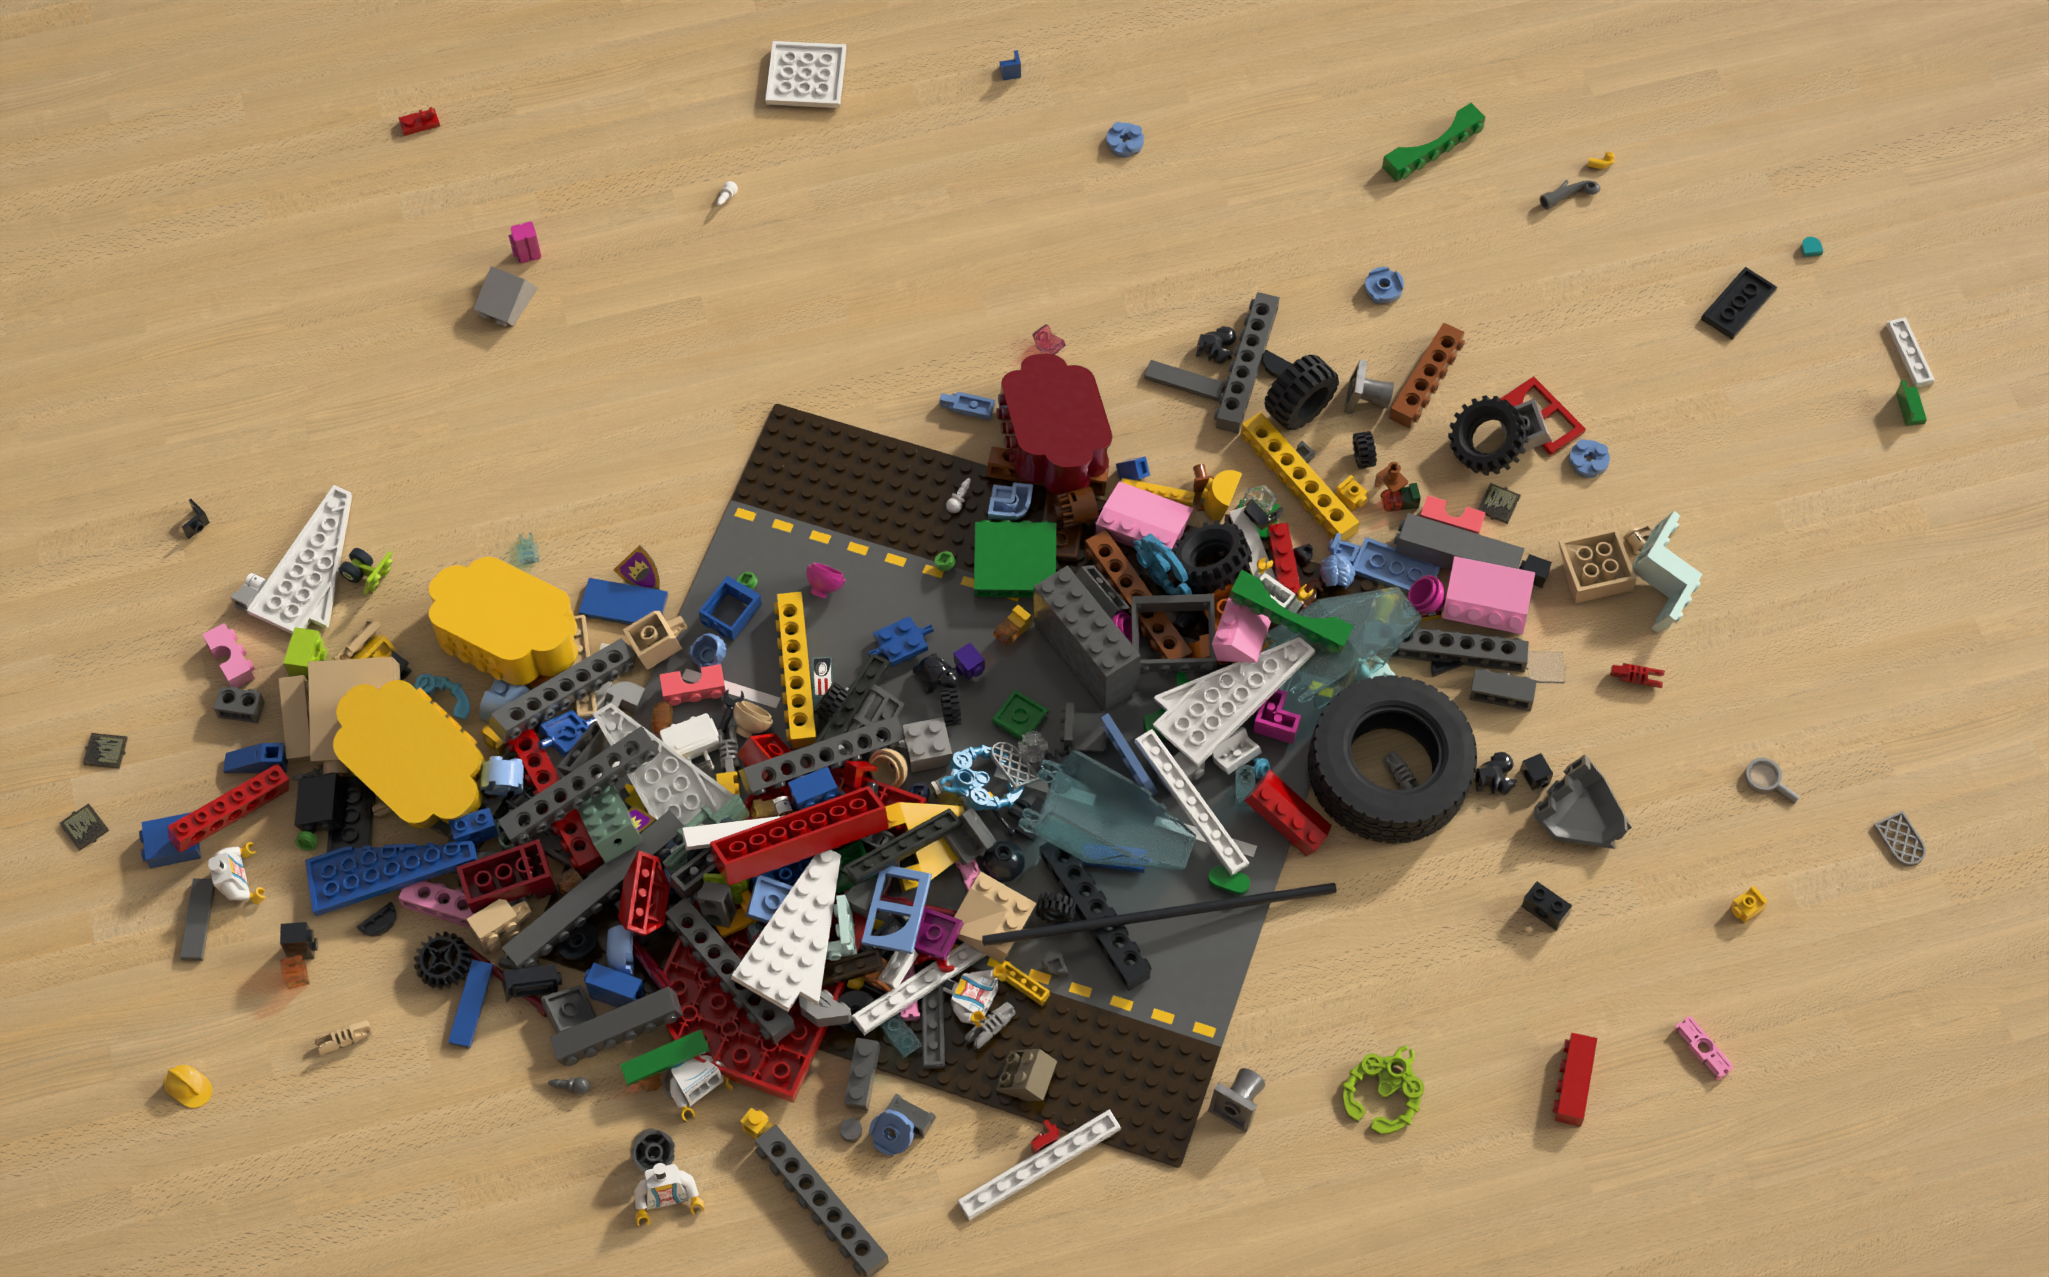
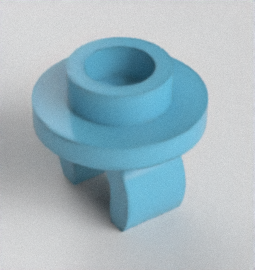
(1261, 767)

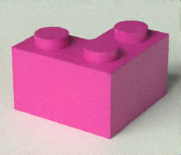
(1276, 722)

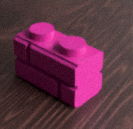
(524, 242)

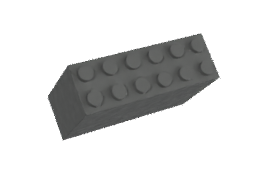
(1086, 638)

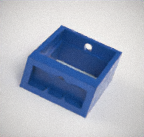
(737, 590)

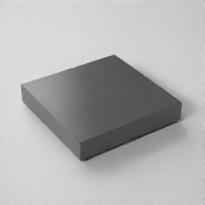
(568, 1008)

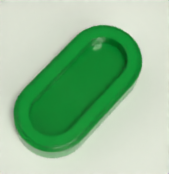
(1221, 879)

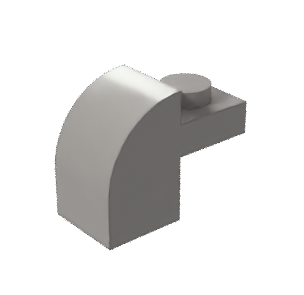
(624, 695)

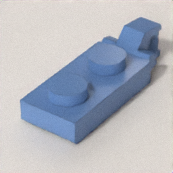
(968, 405)

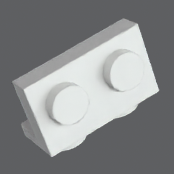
(1235, 751)

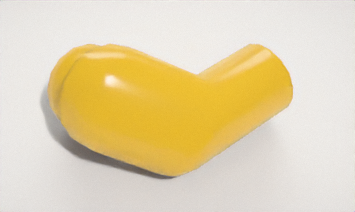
(1602, 163)

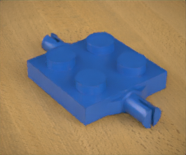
(901, 641)
(563, 731)

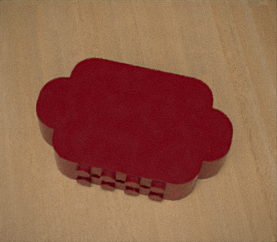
(1054, 423)

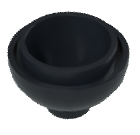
(1003, 868)

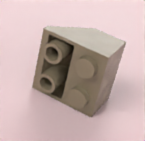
(1027, 1074)

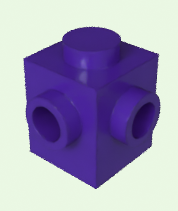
(969, 661)

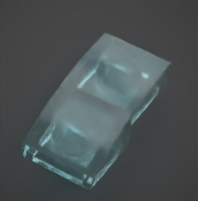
(900, 1035)

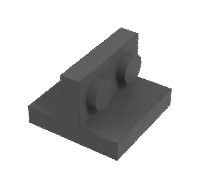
(971, 838)

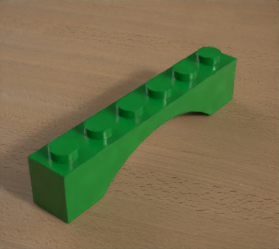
(1405, 160)
(1327, 631)

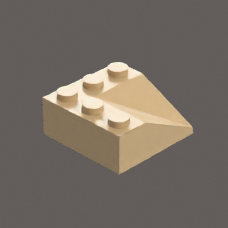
(1597, 565)
(991, 910)

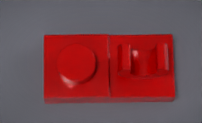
(419, 121)

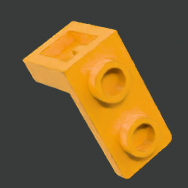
(740, 920)

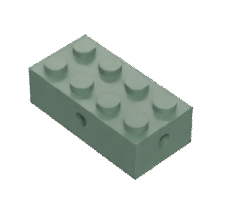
(609, 824)

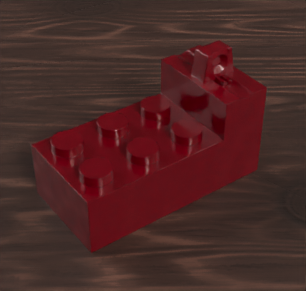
(507, 876)

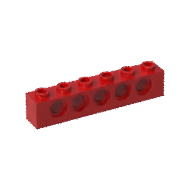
(228, 808)

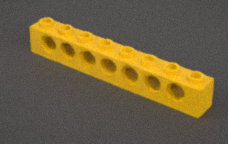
(1297, 468)
(793, 604)

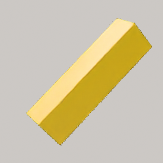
(1025, 984)

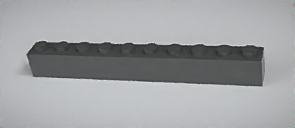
(589, 896)

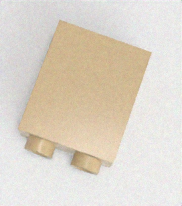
(327, 685)

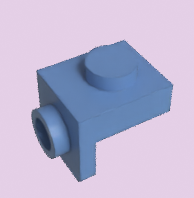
(1340, 547)

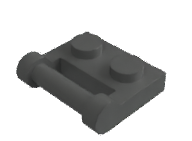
(887, 708)

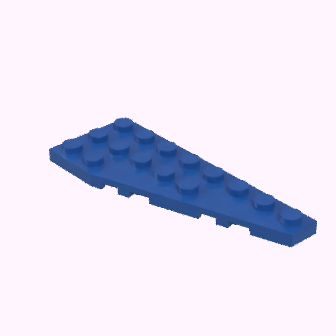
(366, 872)

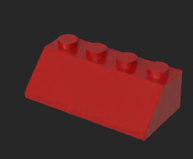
(1288, 813)

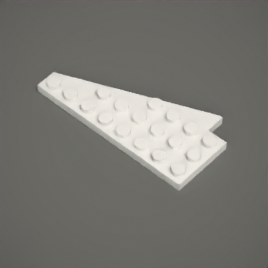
(1215, 705)
(793, 945)

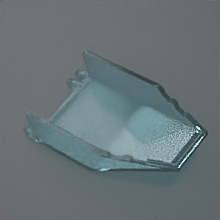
(1380, 625)
(1106, 817)

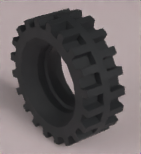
(1476, 415)
(1207, 541)

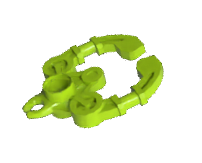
(1389, 1082)

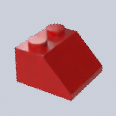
(763, 748)

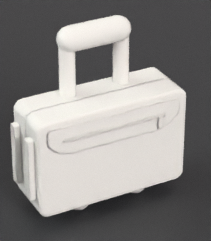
(692, 737)

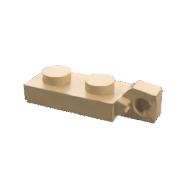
(356, 640)

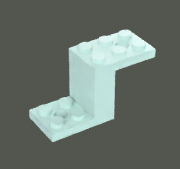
(1666, 572)

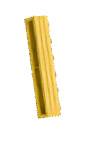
(1180, 496)

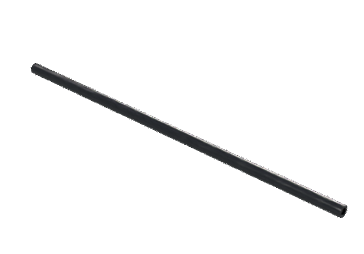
(1158, 914)

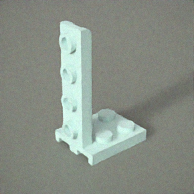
(844, 930)

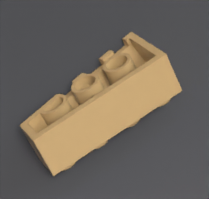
(295, 717)

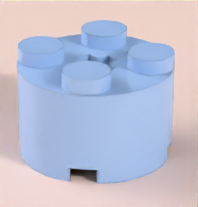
(501, 776)

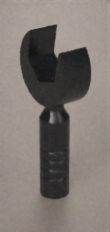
(730, 703)

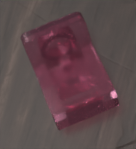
(1047, 341)

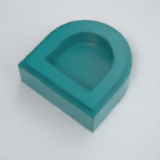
(1811, 247)

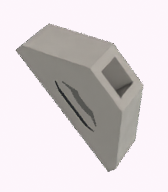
(827, 1012)

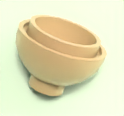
(751, 719)
(890, 767)

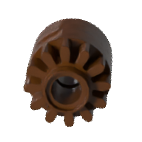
(1076, 507)

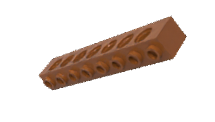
(1105, 545)

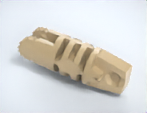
(342, 1037)

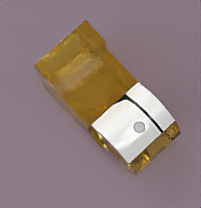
(944, 797)
(771, 808)

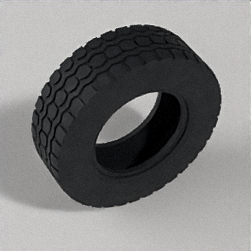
(1400, 706)

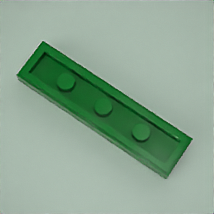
(664, 1057)

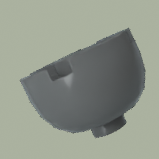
(650, 1148)

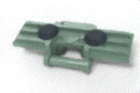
(731, 811)

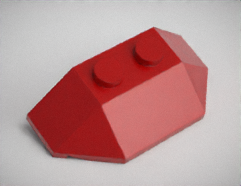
(644, 895)

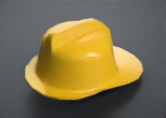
(188, 1086)

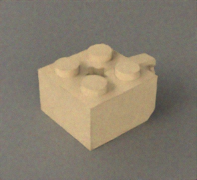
(655, 637)
(497, 924)

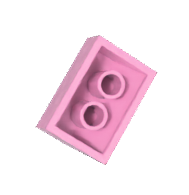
(1240, 634)

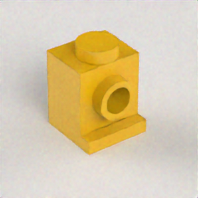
(1352, 493)
(493, 741)
(729, 781)
(1756, 904)
(755, 1123)

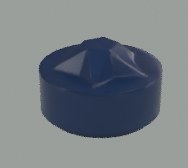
(921, 790)

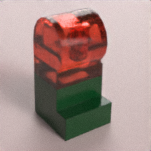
(1404, 499)

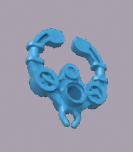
(1151, 555)
(430, 684)
(971, 783)

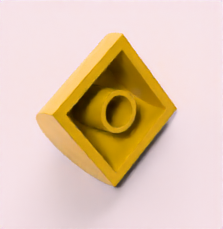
(1219, 493)

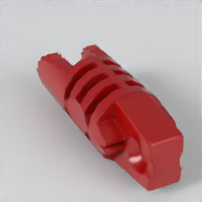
(1637, 674)

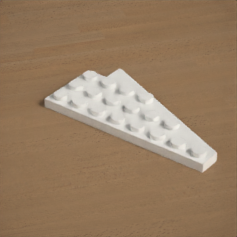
(306, 577)
(669, 778)

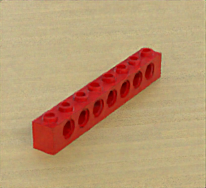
(583, 860)

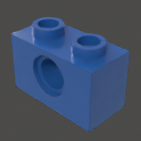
(474, 827)

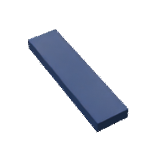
(471, 1004)

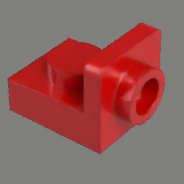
(1042, 1141)

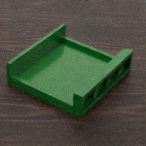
(1013, 557)

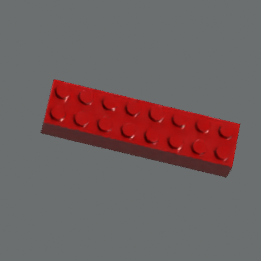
(799, 835)

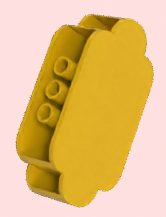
(503, 621)
(409, 753)

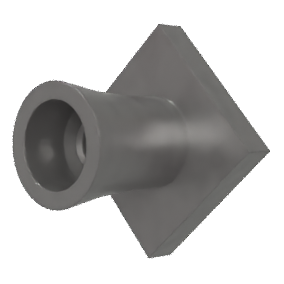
(1367, 389)
(1236, 1103)

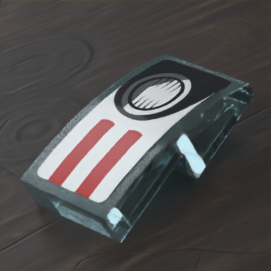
(821, 675)

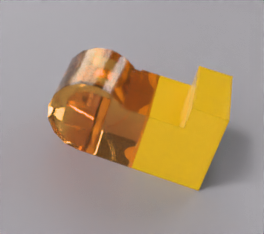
(1013, 626)

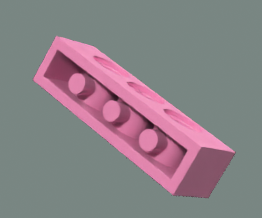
(411, 899)

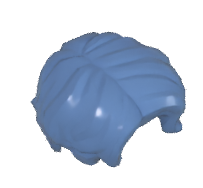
(1337, 570)
(708, 650)

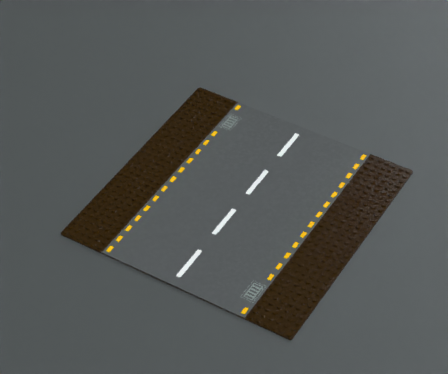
(881, 520)

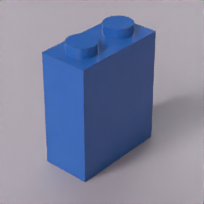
(158, 848)
(612, 986)

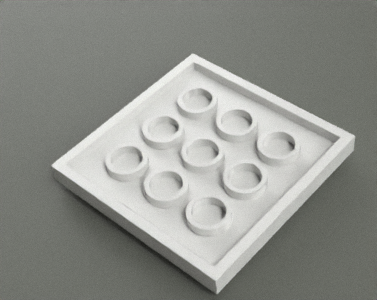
(806, 74)

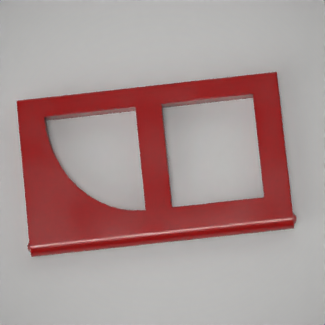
(1517, 396)

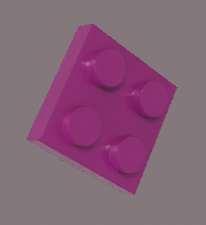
(937, 933)

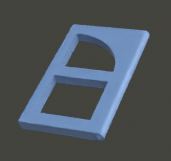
(905, 938)

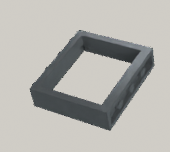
(1175, 603)

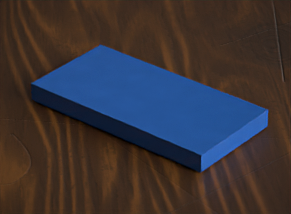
(620, 601)

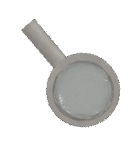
(1765, 776)

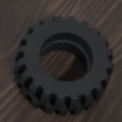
(1301, 392)

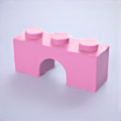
(221, 643)

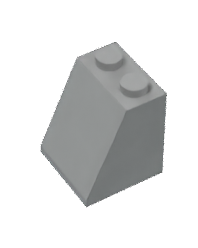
(503, 297)

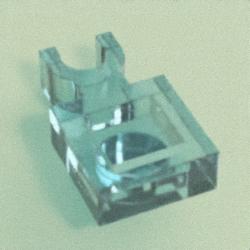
(527, 551)

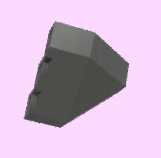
(1582, 808)

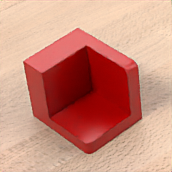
(855, 770)

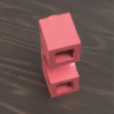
(1470, 520)
(709, 686)

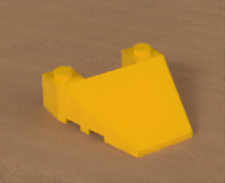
(935, 856)

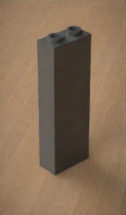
(1439, 544)

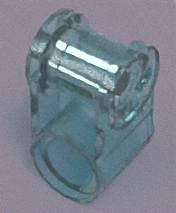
(1243, 786)

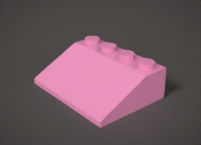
(1136, 513)
(1488, 595)

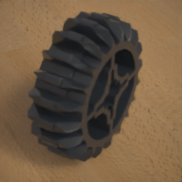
(453, 945)

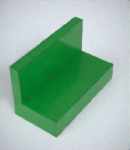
(1910, 405)

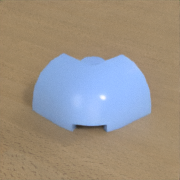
(1010, 502)
(498, 696)
(620, 950)

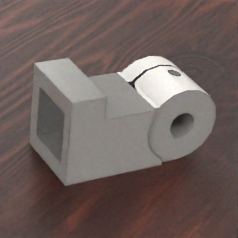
(248, 591)

